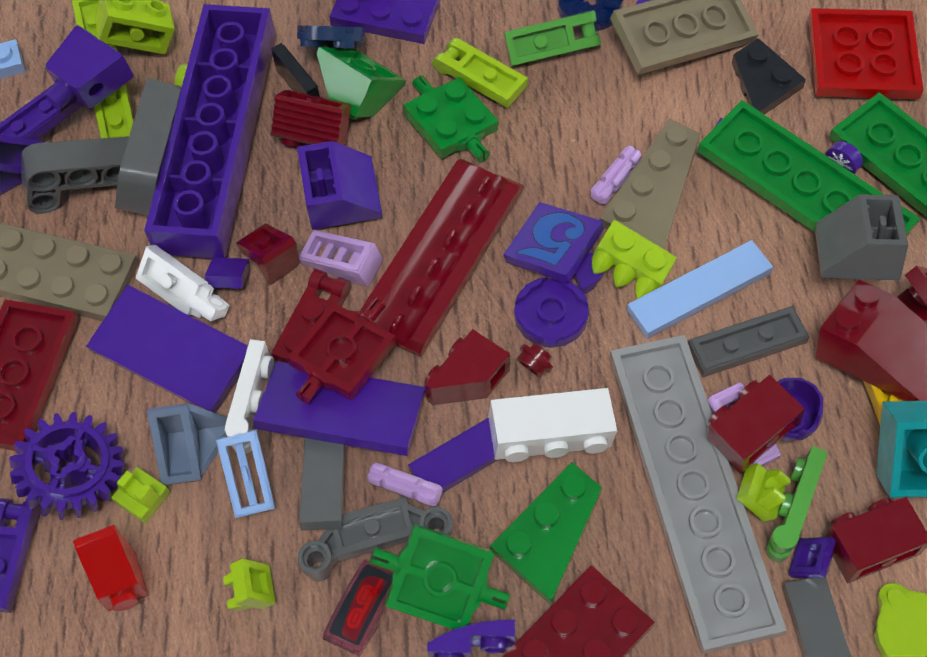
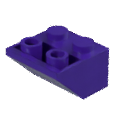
(338, 185)

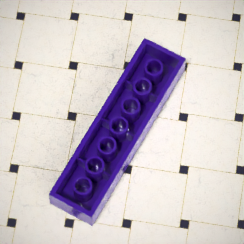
(212, 132)

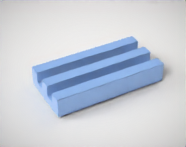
(238, 440)

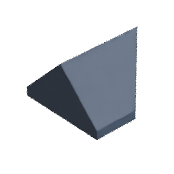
(184, 441)

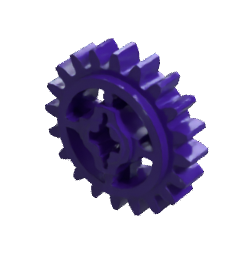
(56, 448)

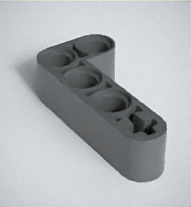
(146, 146)
(66, 166)

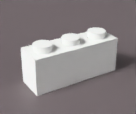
(552, 424)

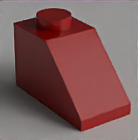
(111, 568)

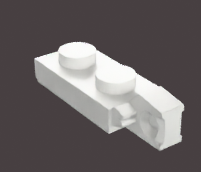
(179, 285)

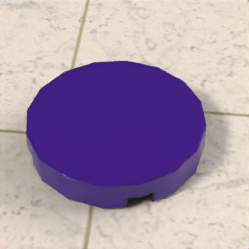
(551, 312)

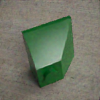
(357, 80)

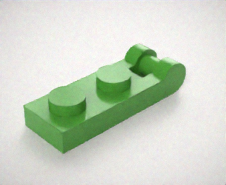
(551, 38)
(796, 505)

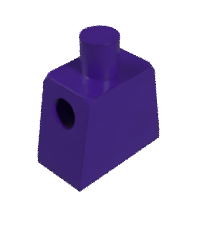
(85, 70)

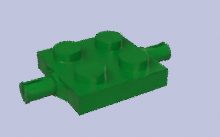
(450, 118)
(439, 578)

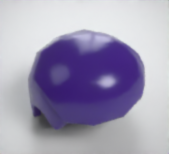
(811, 399)

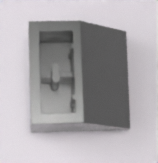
(863, 239)

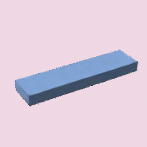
(699, 289)

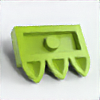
(632, 259)

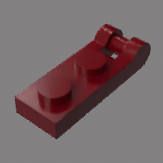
(310, 310)

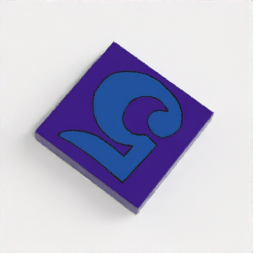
(554, 242)

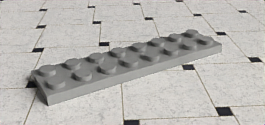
(696, 497)

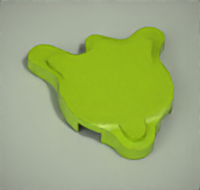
(901, 622)

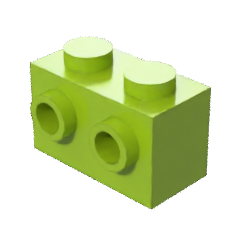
(135, 24)

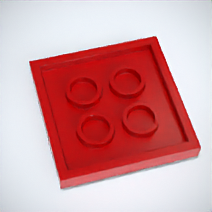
(865, 53)

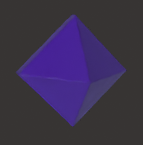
(812, 557)

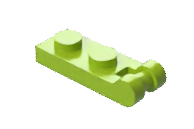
(481, 72)

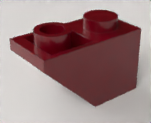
(469, 372)

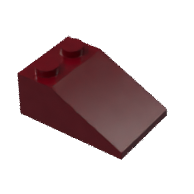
(877, 342)

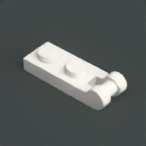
(248, 393)

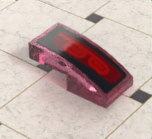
(359, 609)

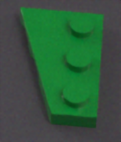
(548, 531)

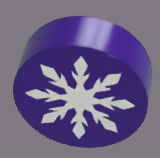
(845, 155)

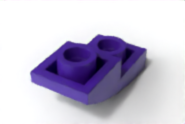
(489, 635)

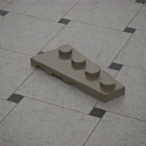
(655, 186)

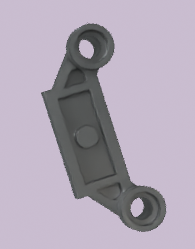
(367, 528)

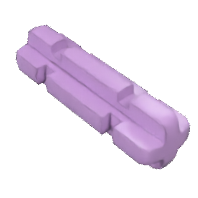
(615, 175)
(404, 484)

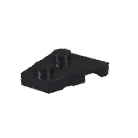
(765, 76)

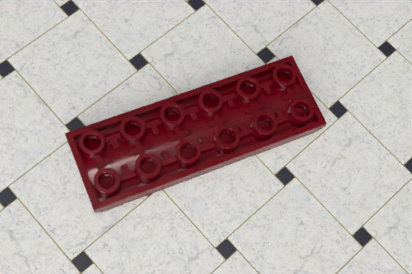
(442, 253)

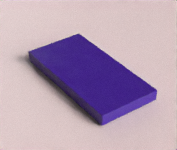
(169, 349)
(376, 419)

